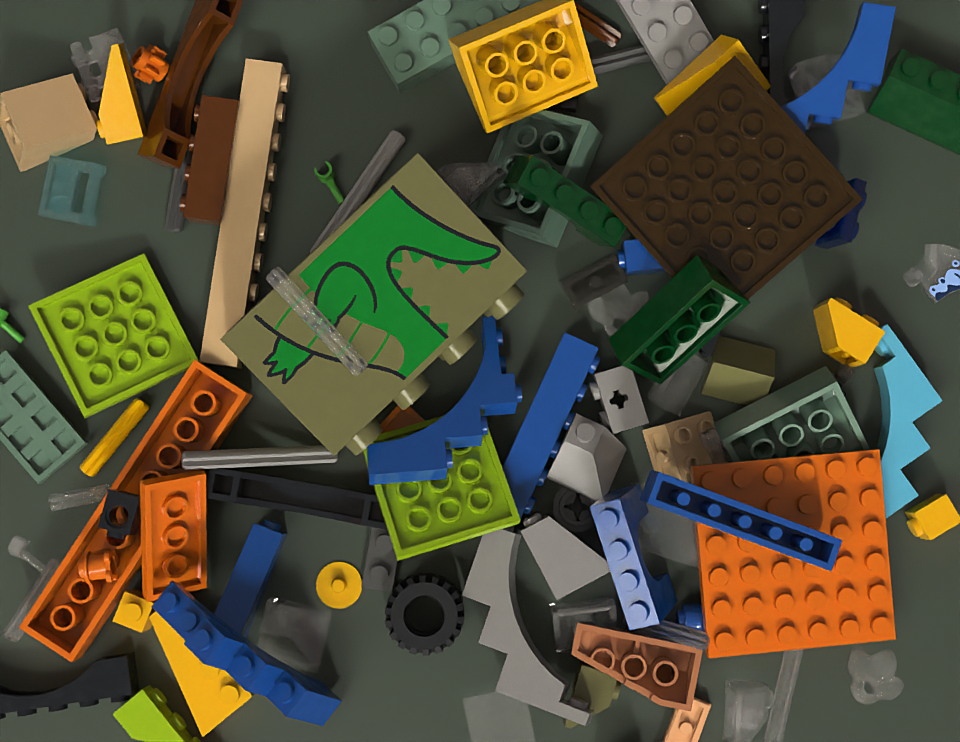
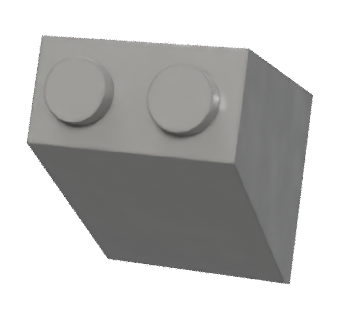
(561, 555)

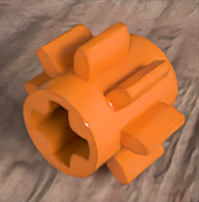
(149, 64)

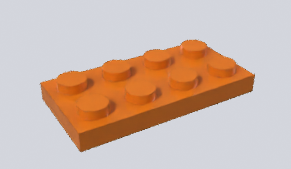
(173, 532)

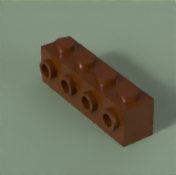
(210, 160)

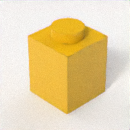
(932, 517)
(134, 611)

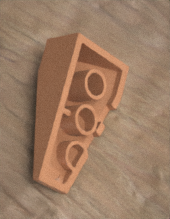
(643, 662)

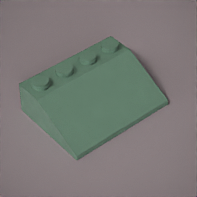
(558, 141)
(793, 421)

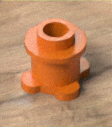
(98, 566)

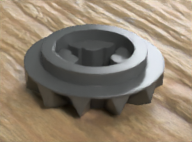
(566, 517)

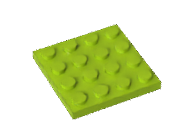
(113, 335)
(447, 510)

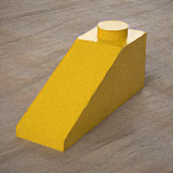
(119, 106)

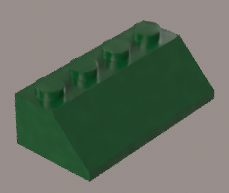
(920, 100)
(678, 321)

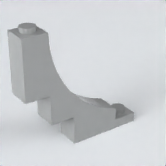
(525, 670)

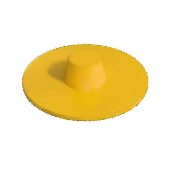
(339, 585)

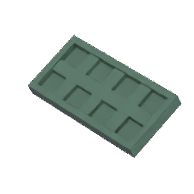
(33, 424)

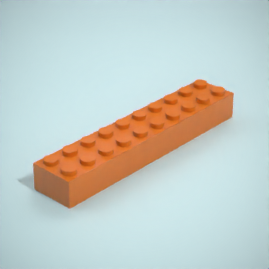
(193, 419)

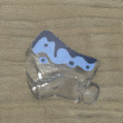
(936, 272)

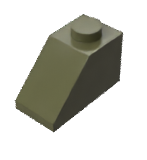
(594, 688)

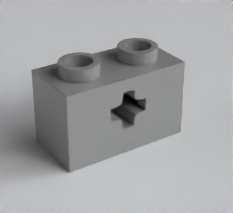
(632, 409)

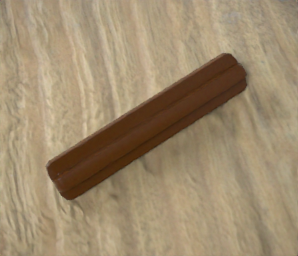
(598, 26)

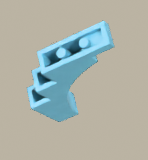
(904, 398)

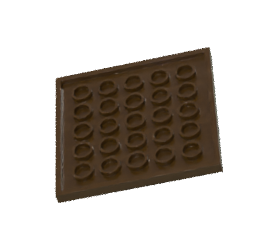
(727, 184)

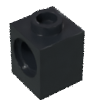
(108, 520)

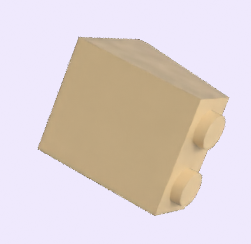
(46, 120)

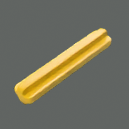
(114, 437)

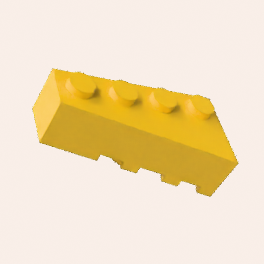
(207, 689)

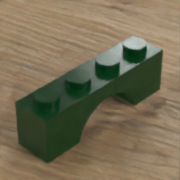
(548, 187)

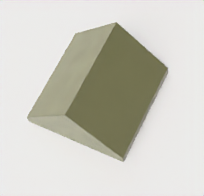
(739, 372)

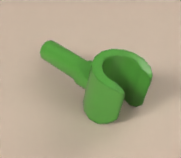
(329, 180)
(8, 327)

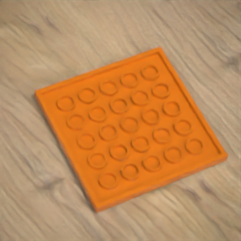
(774, 602)

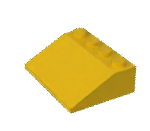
(524, 62)

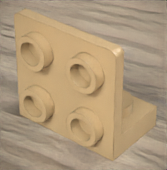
(677, 445)

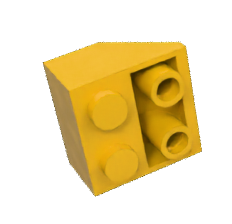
(845, 333)

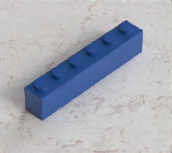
(547, 417)
(740, 520)

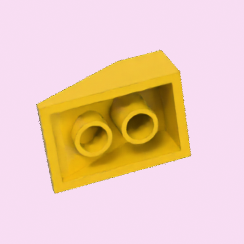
(703, 68)

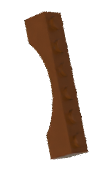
(170, 123)

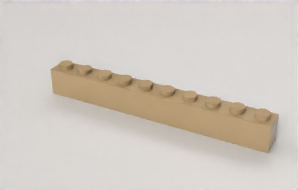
(245, 206)

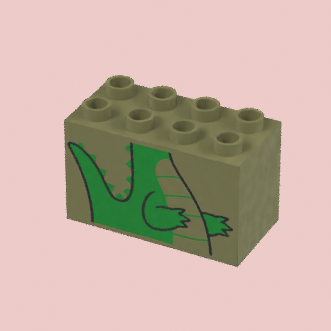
(399, 287)

